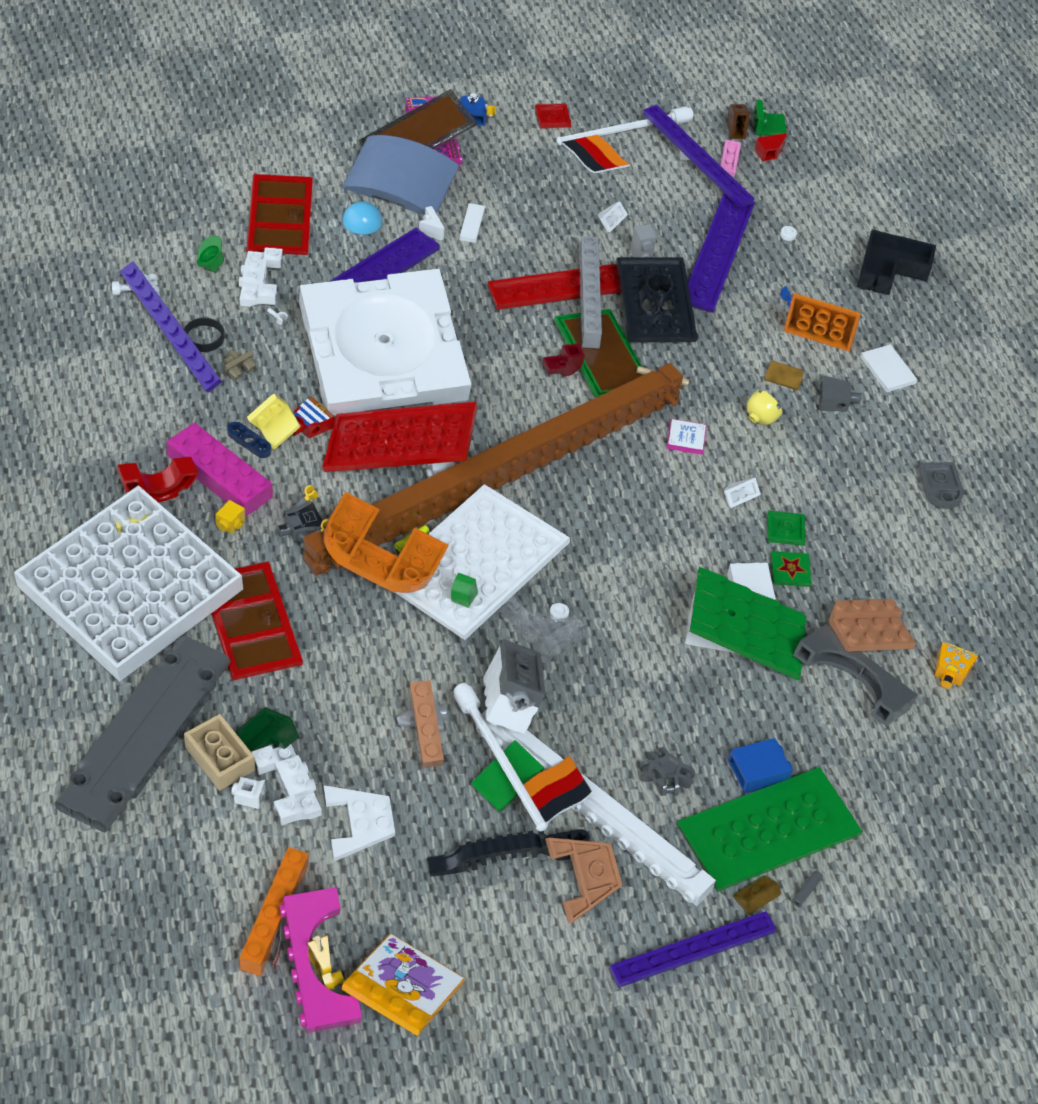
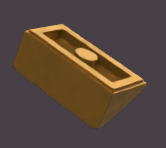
(784, 375)
(757, 894)

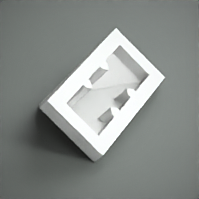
(612, 216)
(741, 491)

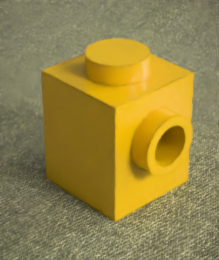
(230, 517)

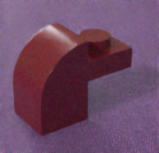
(567, 362)

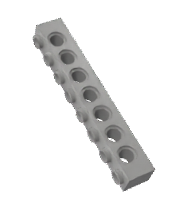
(590, 292)

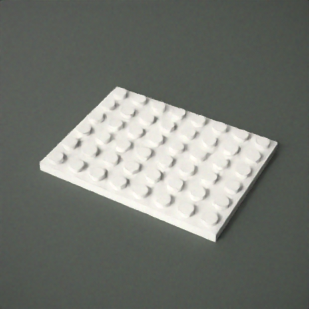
(494, 545)

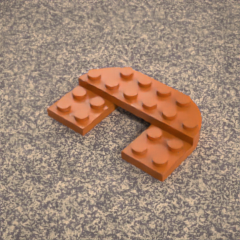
(400, 573)

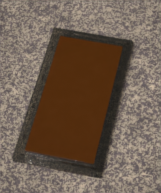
(431, 122)

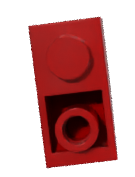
(770, 146)

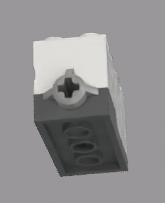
(513, 686)

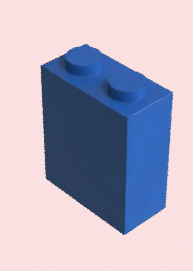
(759, 765)

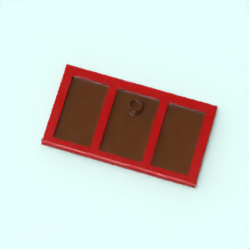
(280, 213)
(256, 626)

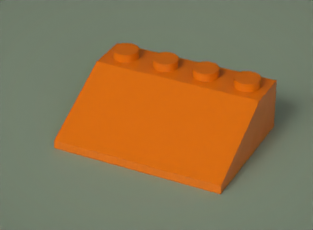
(822, 322)

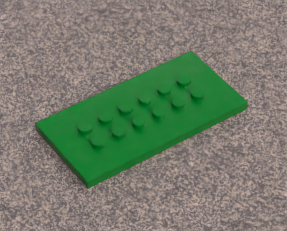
(769, 828)

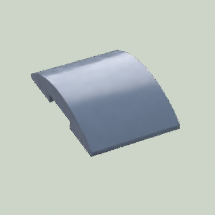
(401, 173)

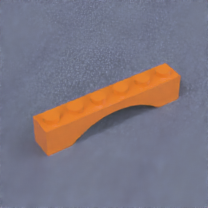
(263, 934)

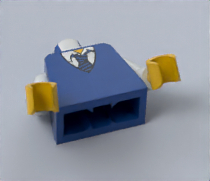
(478, 108)

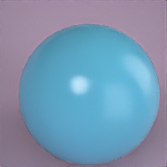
(362, 218)

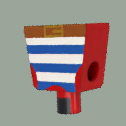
(313, 418)

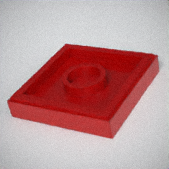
(553, 115)

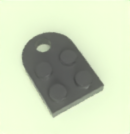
(940, 482)

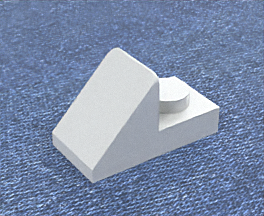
(431, 224)

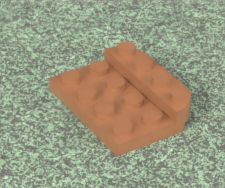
(870, 625)

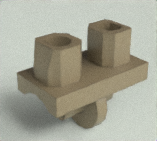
(237, 360)

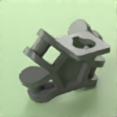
(666, 767)

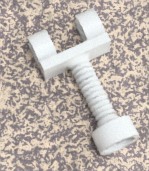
(117, 288)

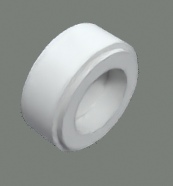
(788, 233)
(559, 611)

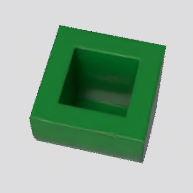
(464, 590)

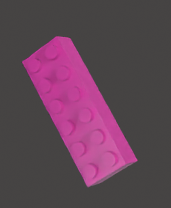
(221, 468)

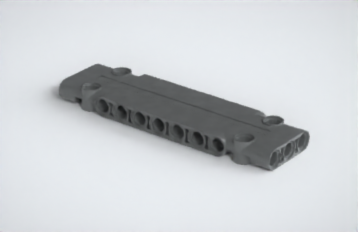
(142, 734)

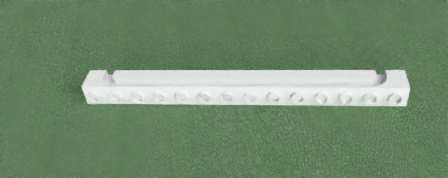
(621, 825)

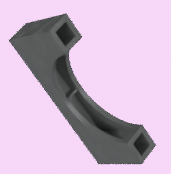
(890, 694)

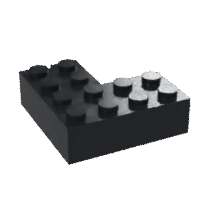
(893, 255)

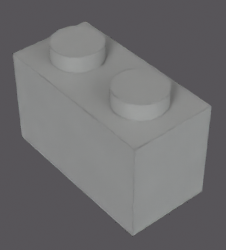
(643, 241)

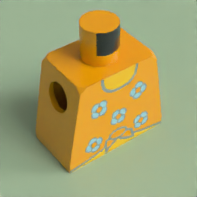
(953, 664)

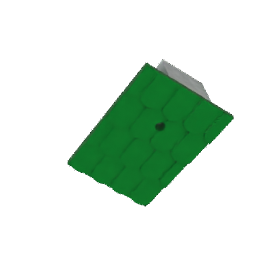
(745, 623)

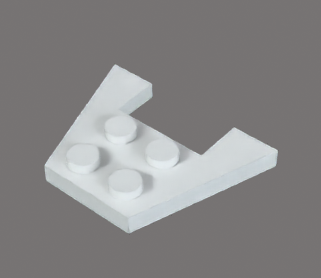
(368, 816)

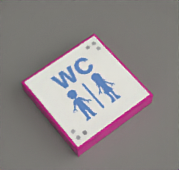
(686, 436)

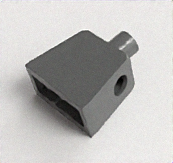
(836, 394)

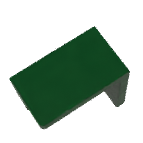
(266, 729)

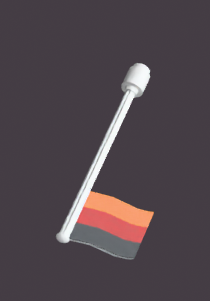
(598, 154)
(547, 792)

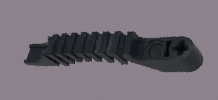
(455, 860)

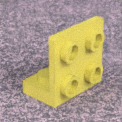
(274, 420)

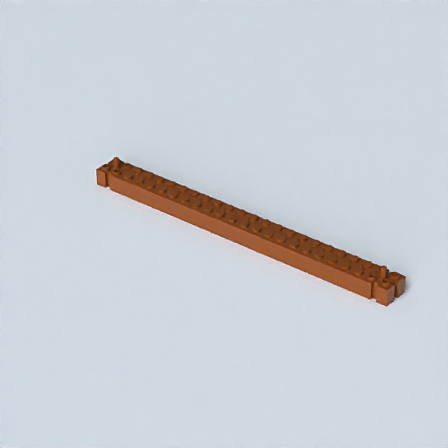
(510, 460)

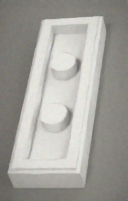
(472, 222)

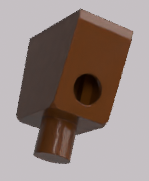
(738, 115)

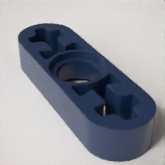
(246, 433)

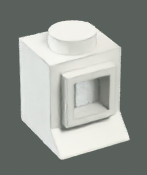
(248, 792)

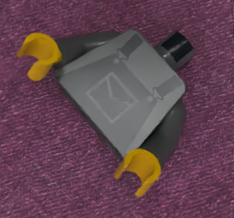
(302, 518)

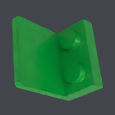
(767, 123)

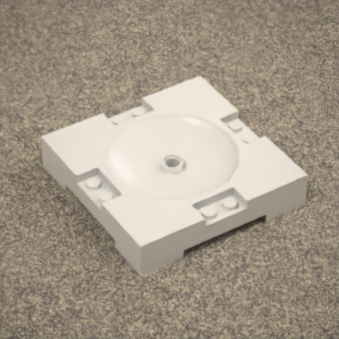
(384, 342)

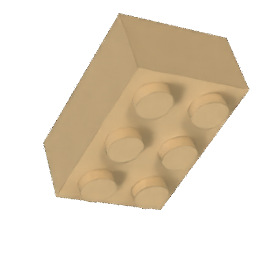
(219, 752)

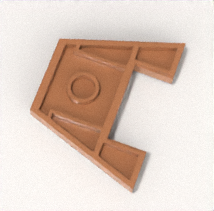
(594, 870)

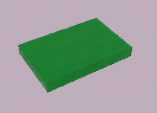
(494, 783)

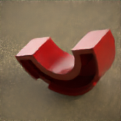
(161, 485)

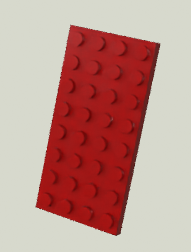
(401, 437)

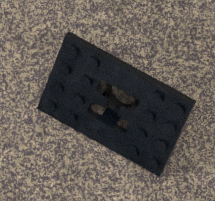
(650, 276)

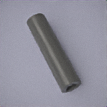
(807, 888)

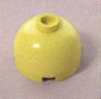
(763, 408)

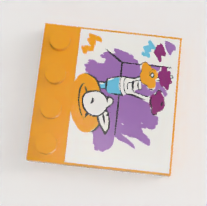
(403, 984)

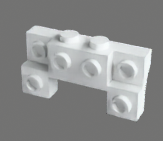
(253, 285)
(294, 781)

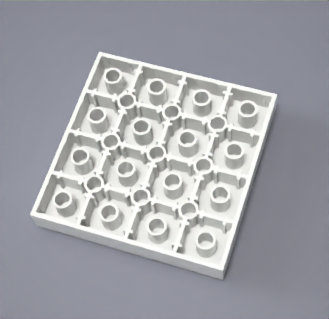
(132, 588)

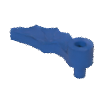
(785, 294)

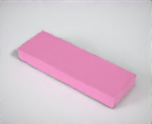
(730, 156)

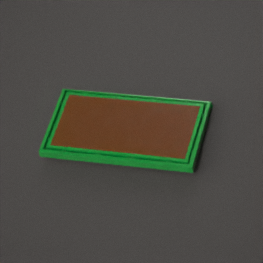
(604, 366)

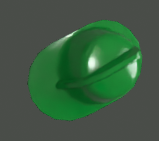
(210, 253)

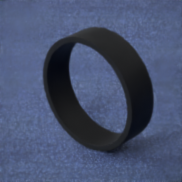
(206, 322)

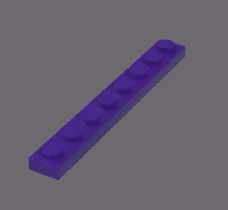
(692, 949)

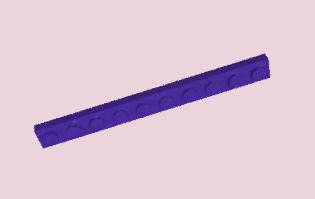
(698, 156)
(170, 327)

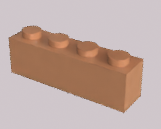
(426, 724)

